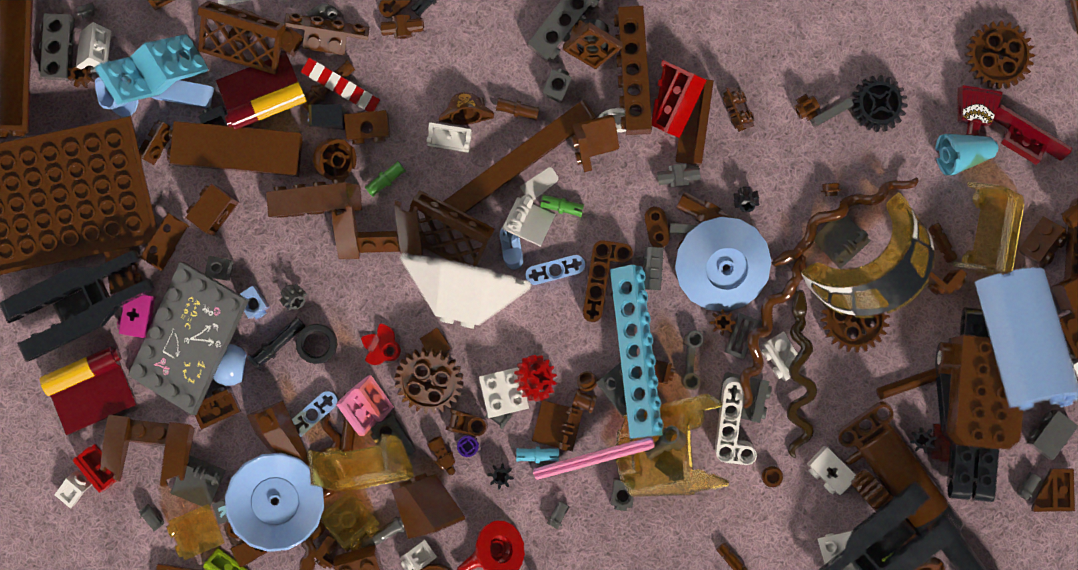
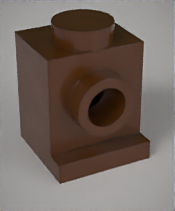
(291, 41)

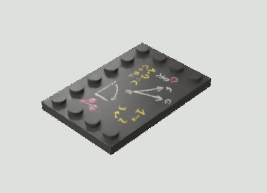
(188, 338)

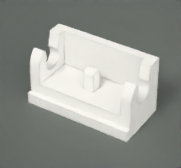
(93, 46)
(449, 137)

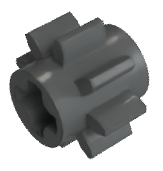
(292, 297)

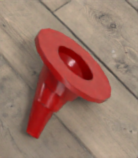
(497, 548)

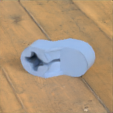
(512, 256)

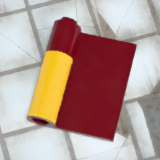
(259, 94)
(89, 390)

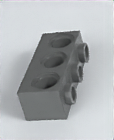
(64, 54)

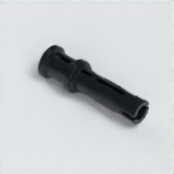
(269, 349)

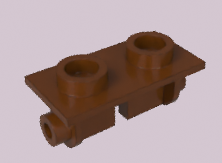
(151, 150)

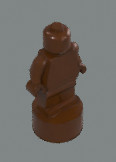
(445, 459)

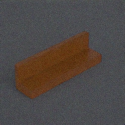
(692, 140)

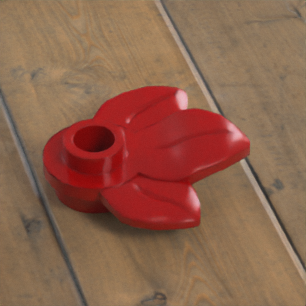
(378, 344)

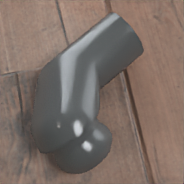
(324, 10)

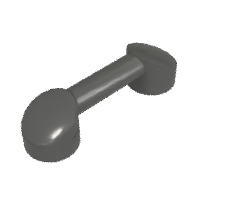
(689, 378)

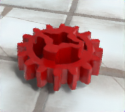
(535, 378)

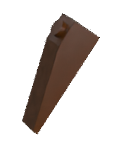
(277, 431)

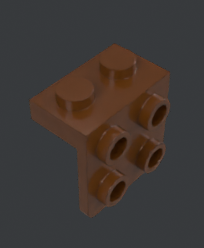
(593, 139)
(952, 281)

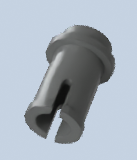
(1028, 486)
(557, 515)
(151, 517)

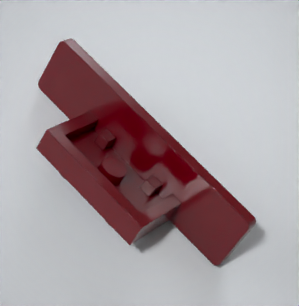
(1028, 138)

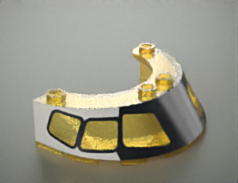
(886, 281)

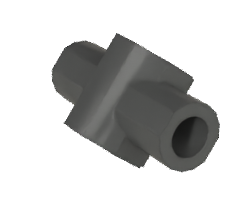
(679, 175)

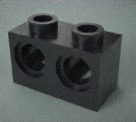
(397, 430)

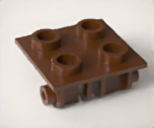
(744, 117)
(557, 425)

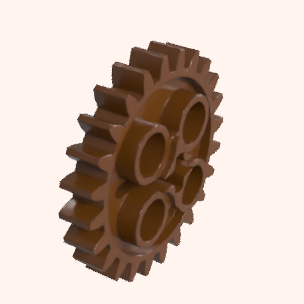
(995, 73)
(838, 330)
(435, 364)

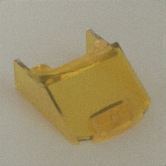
(671, 470)

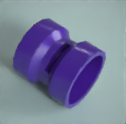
(468, 446)

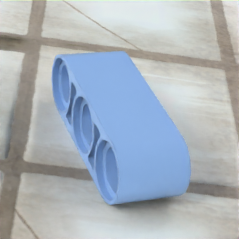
(188, 94)

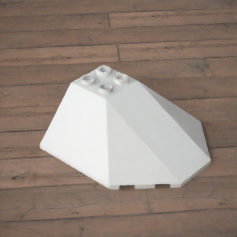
(463, 291)

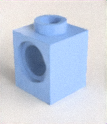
(253, 292)

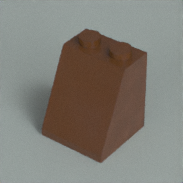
(425, 506)

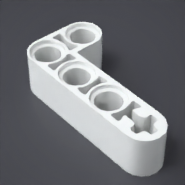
(732, 419)

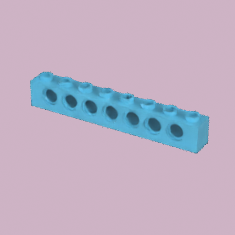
(628, 344)

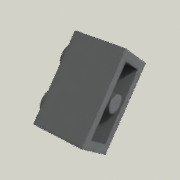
(1052, 434)

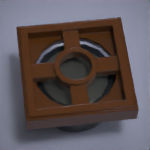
(594, 41)

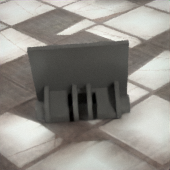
(841, 240)
(613, 388)
(200, 482)

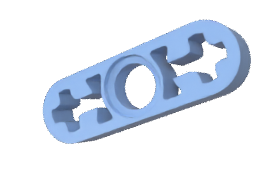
(562, 275)
(320, 400)

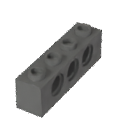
(547, 49)

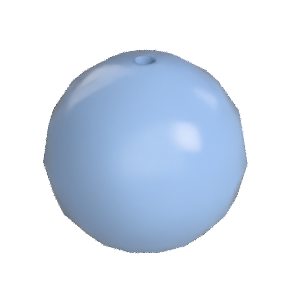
(231, 366)

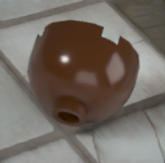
(334, 159)

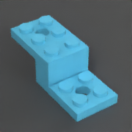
(151, 69)

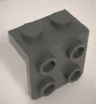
(760, 391)

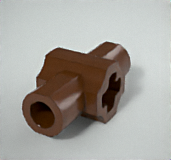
(402, 26)

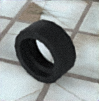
(300, 347)

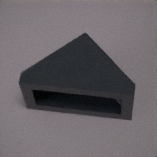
(327, 116)

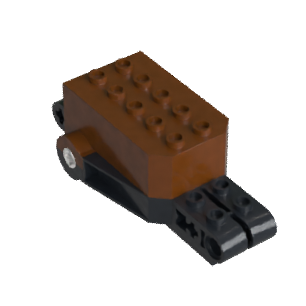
(974, 409)

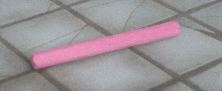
(594, 458)

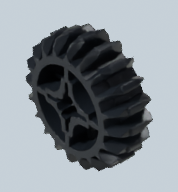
(891, 90)

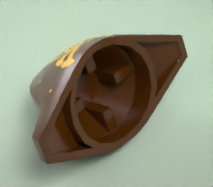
(466, 109)

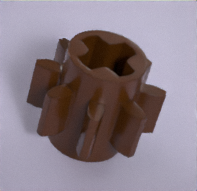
(81, 80)
(807, 107)
(726, 318)

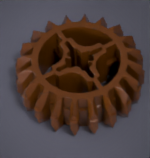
(870, 489)

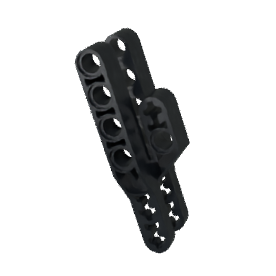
(78, 313)
(888, 530)

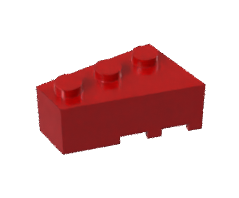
(676, 98)

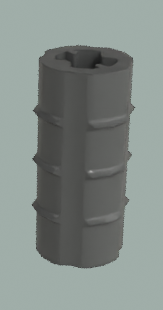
(653, 267)

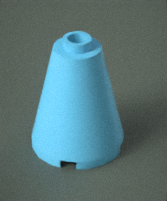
(963, 152)

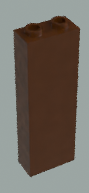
(236, 149)

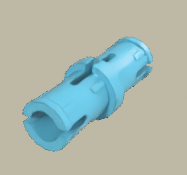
(537, 454)

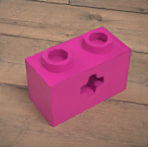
(140, 325)

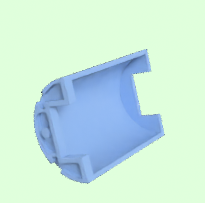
(1027, 338)

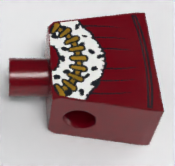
(976, 107)

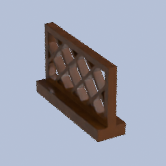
(240, 20)
(451, 219)

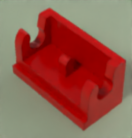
(90, 463)

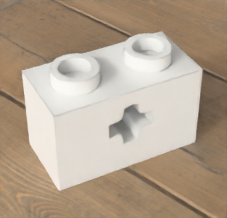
(827, 459)

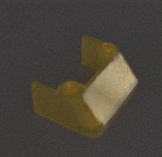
(996, 230)
(360, 467)

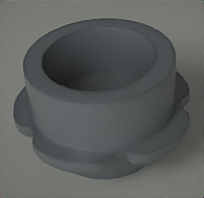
(86, 10)

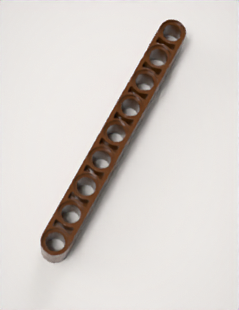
(520, 158)

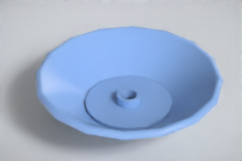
(714, 245)
(270, 525)

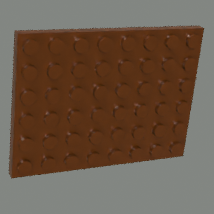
(72, 195)

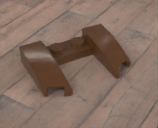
(351, 243)
(174, 436)

